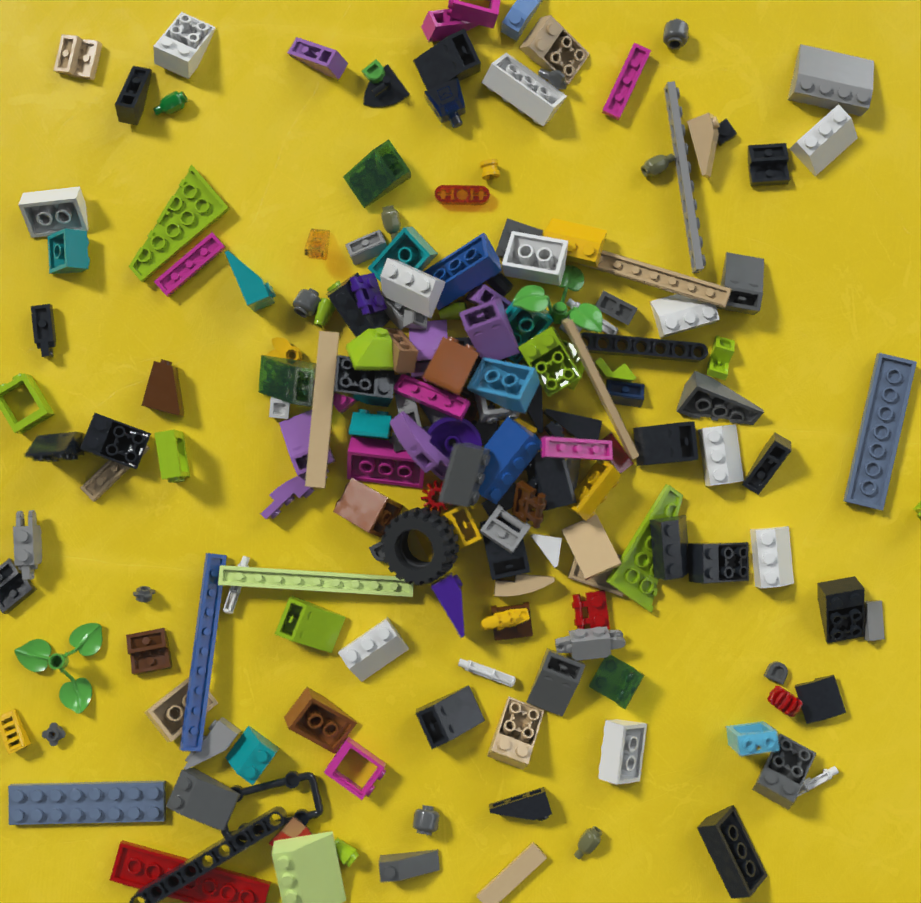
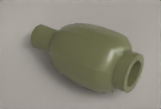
(656, 165)
(391, 220)
(588, 841)

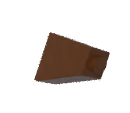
(164, 389)

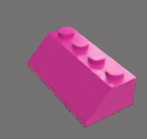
(378, 463)

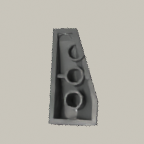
(711, 399)

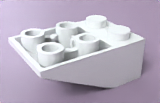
(183, 45)

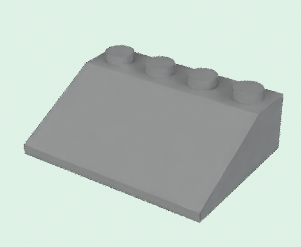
(832, 79)

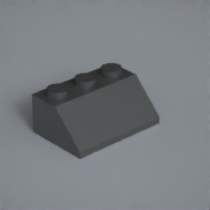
(464, 474)

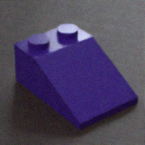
(450, 596)

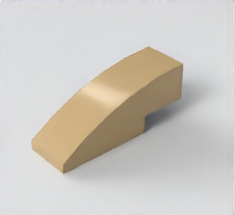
(521, 585)

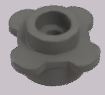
(144, 594)
(59, 733)

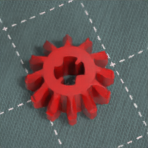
(432, 492)
(785, 701)

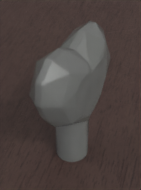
(555, 77)

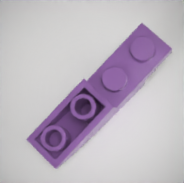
(417, 445)
(285, 495)

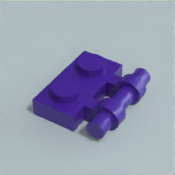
(368, 294)

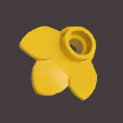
(283, 349)

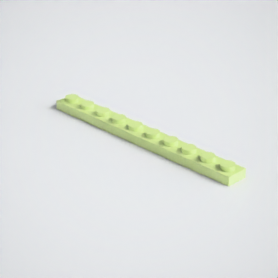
(314, 581)

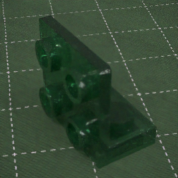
(616, 680)

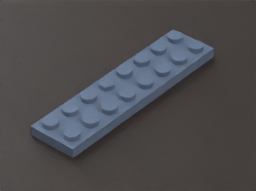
(880, 431)
(87, 802)

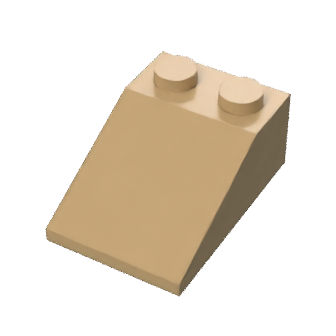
(169, 711)

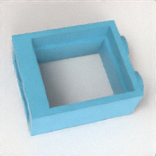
(747, 736)

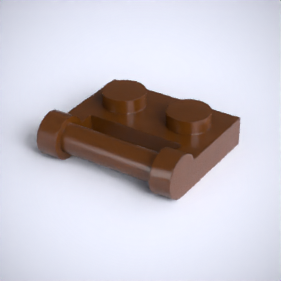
(518, 631)

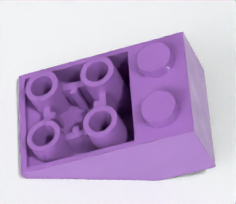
(490, 330)
(427, 343)
(296, 436)

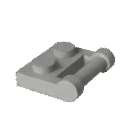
(503, 534)

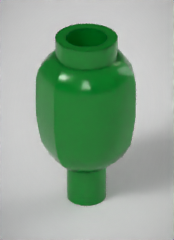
(171, 103)

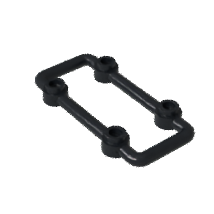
(291, 780)

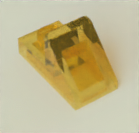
(317, 244)

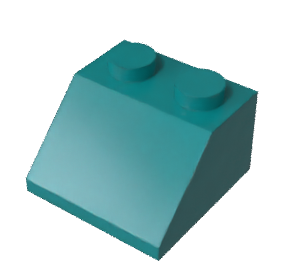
(68, 251)
(370, 425)
(251, 755)

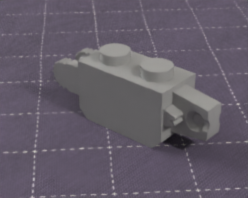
(27, 544)
(590, 643)

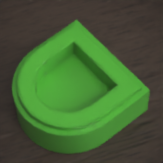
(374, 72)

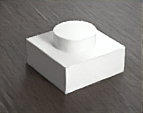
(279, 408)

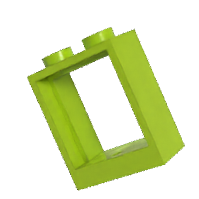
(33, 419)
(172, 456)

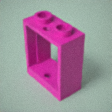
(474, 13)
(346, 782)

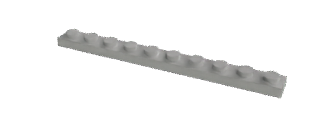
(686, 185)

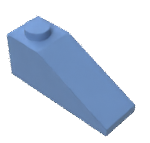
(519, 17)

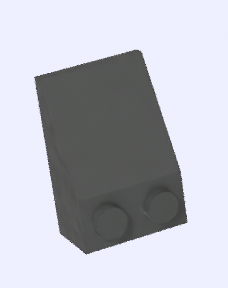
(203, 799)

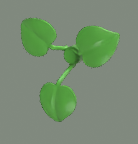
(586, 316)
(35, 657)

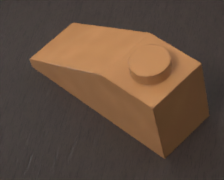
(403, 352)

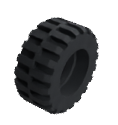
(398, 553)

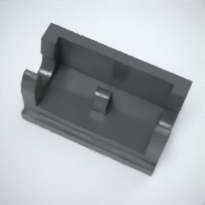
(616, 307)

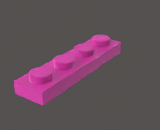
(626, 81)
(189, 264)
(431, 396)
(576, 448)

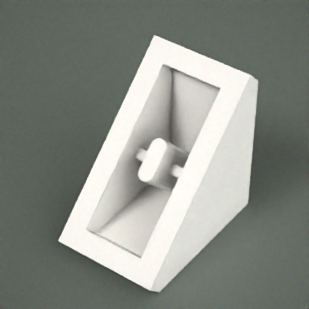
(549, 546)

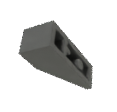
(407, 865)

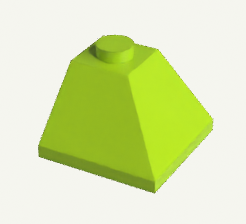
(371, 350)

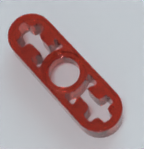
(476, 201)

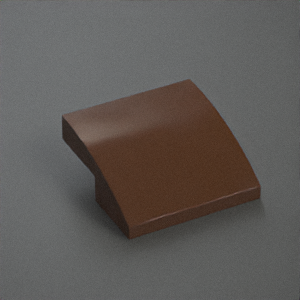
(149, 651)

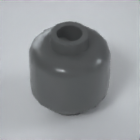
(675, 33)
(306, 302)
(426, 820)

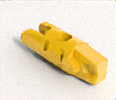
(505, 619)

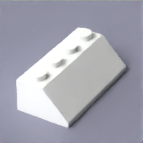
(523, 89)

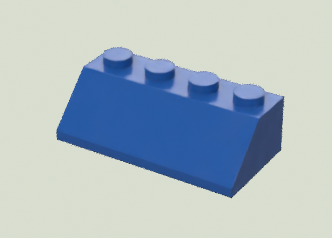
(465, 269)
(510, 453)

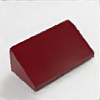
(620, 459)

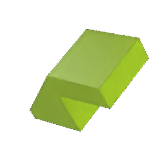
(720, 357)
(622, 373)

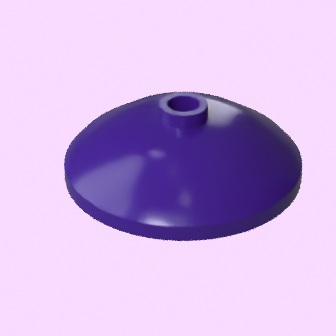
(451, 428)

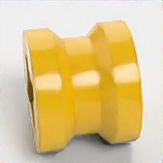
(489, 169)

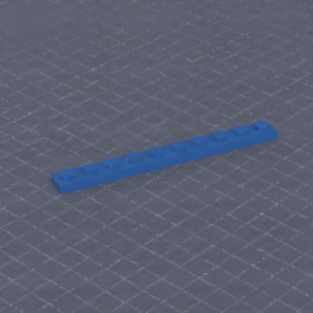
(202, 654)

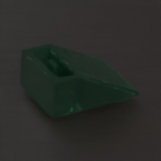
(377, 174)
(287, 380)

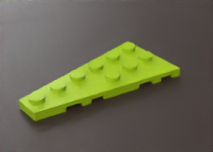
(182, 220)
(636, 573)

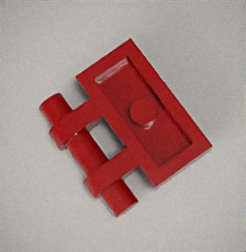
(596, 607)

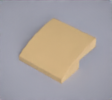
(77, 57)

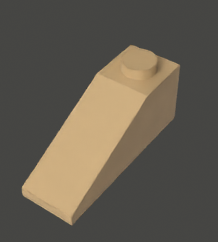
(704, 138)

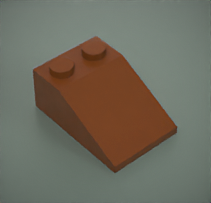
(319, 720)

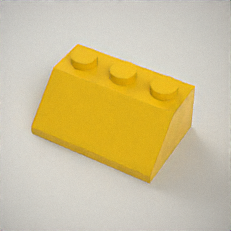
(584, 242)
(594, 489)

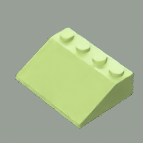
(308, 869)

